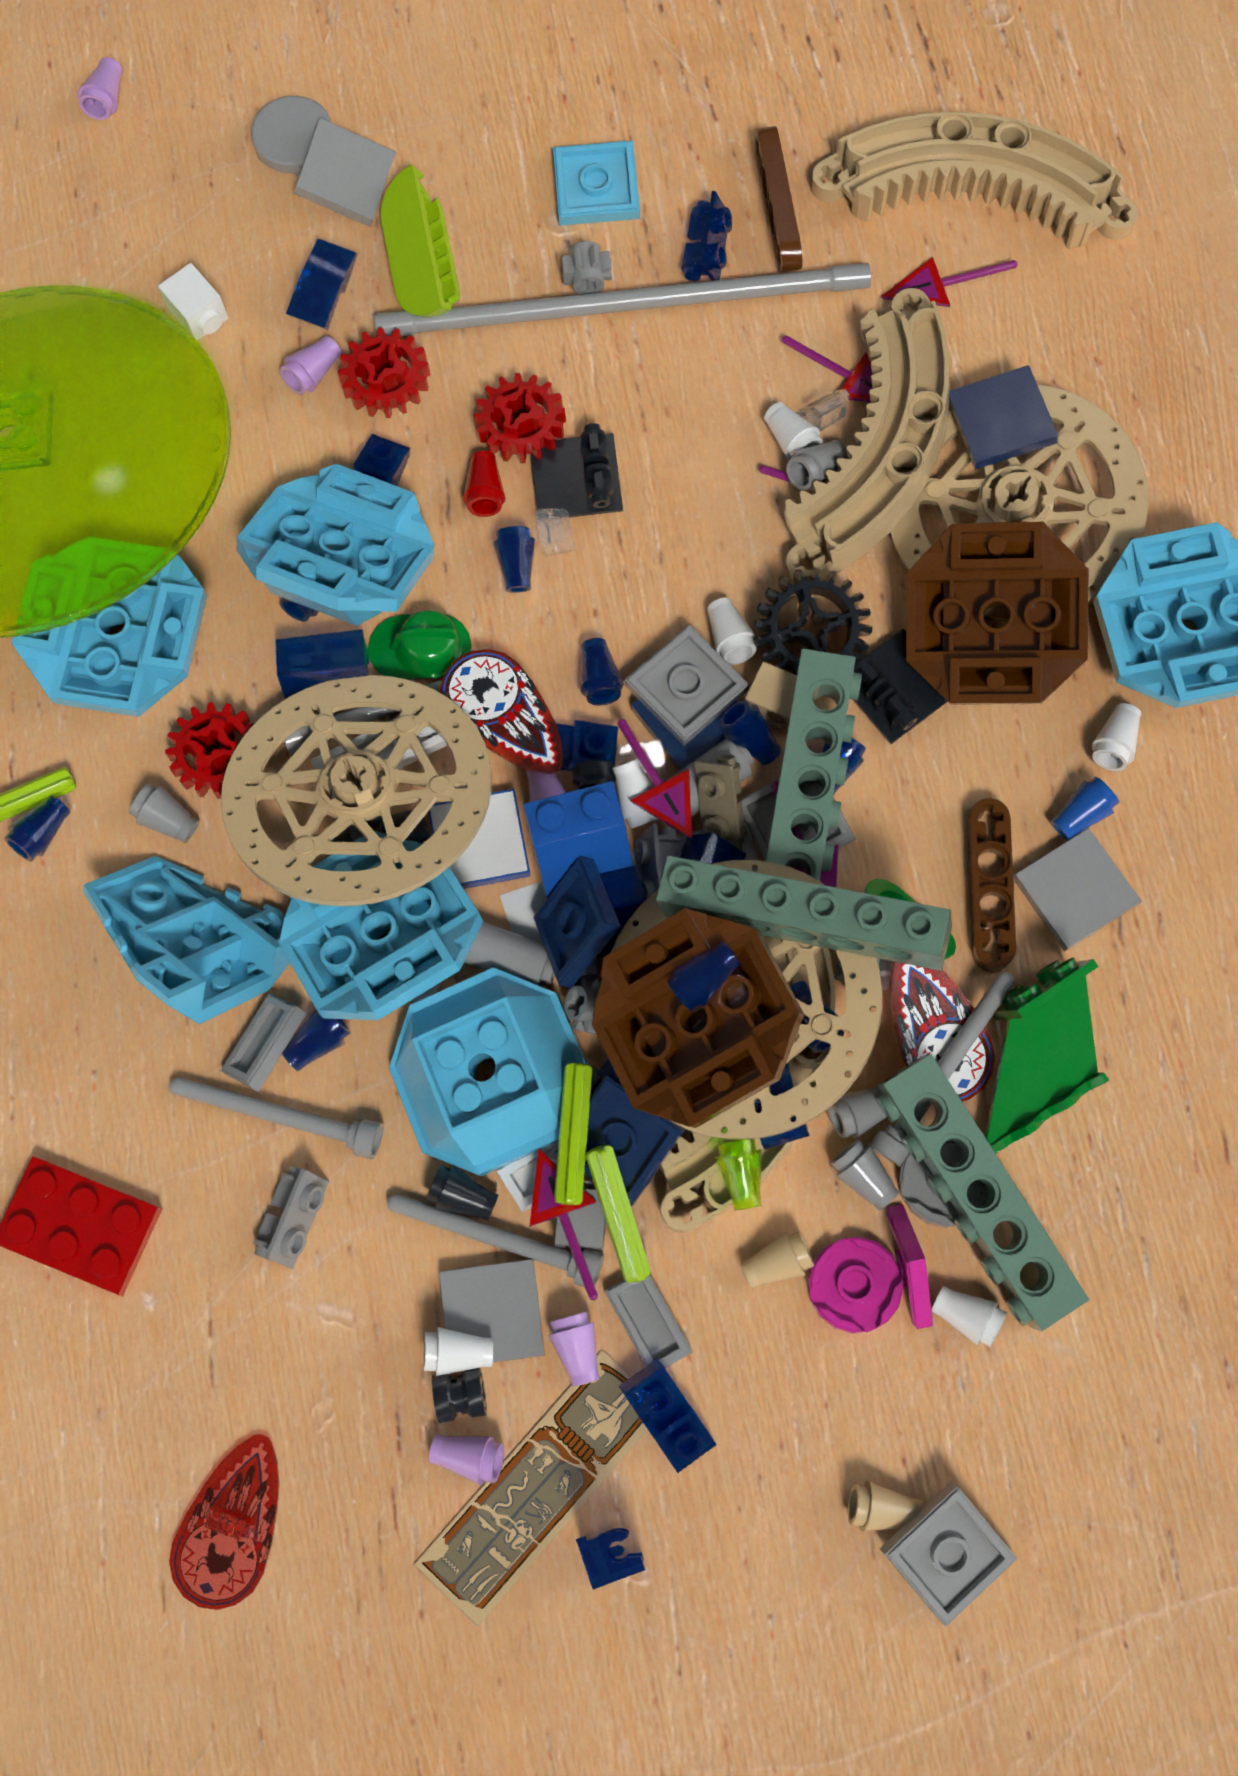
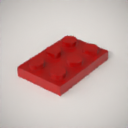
(77, 1226)

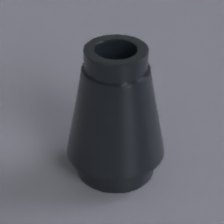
(461, 1194)

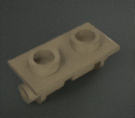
(718, 803)

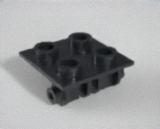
(579, 474)
(892, 691)

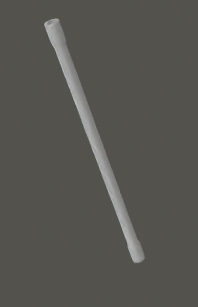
(832, 279)

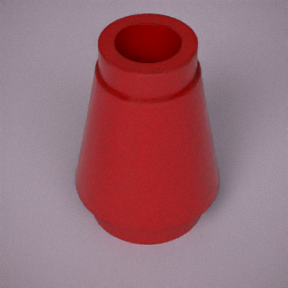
(483, 487)

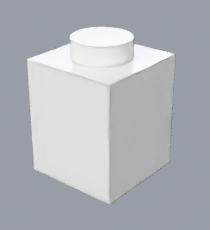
(193, 302)

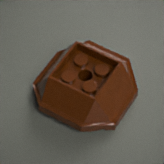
(1008, 567)
(651, 1034)

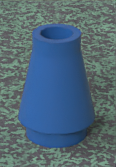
(1086, 807)

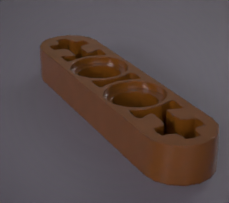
(778, 199)
(985, 884)

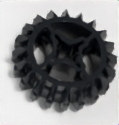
(807, 606)

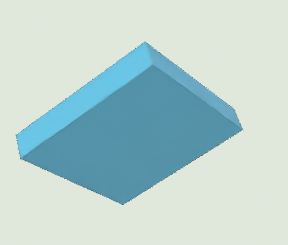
(596, 183)

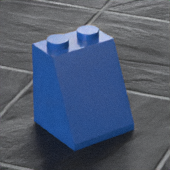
(574, 826)

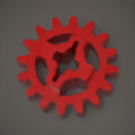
(387, 377)
(522, 420)
(203, 735)

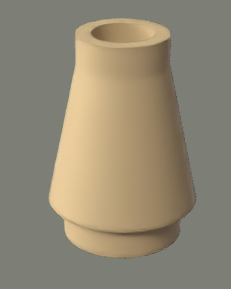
(780, 1260)
(880, 1508)

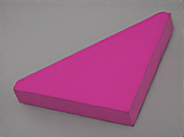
(911, 1266)

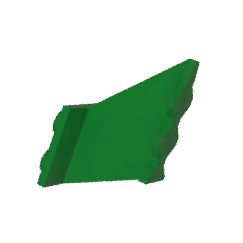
(1044, 1052)

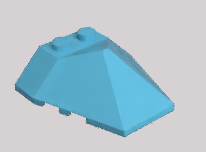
(189, 940)

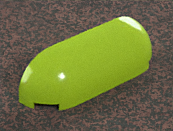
(418, 247)

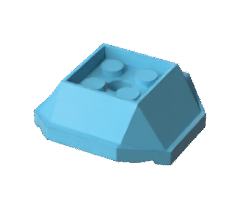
(339, 544)
(1142, 611)
(125, 670)
(368, 978)
(437, 1060)

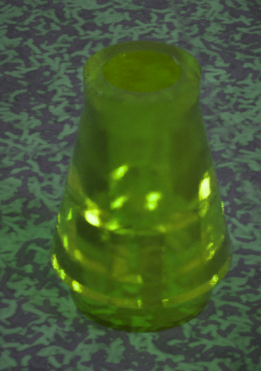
(741, 1171)

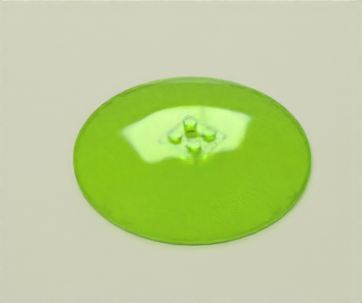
(107, 453)

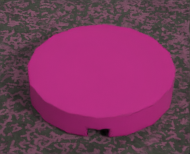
(855, 1285)

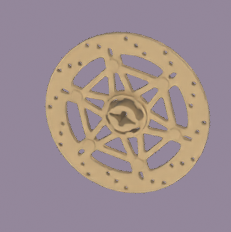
(1025, 482)
(247, 784)
(830, 1075)

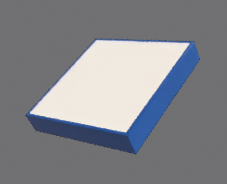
(497, 849)

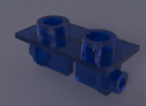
(710, 225)

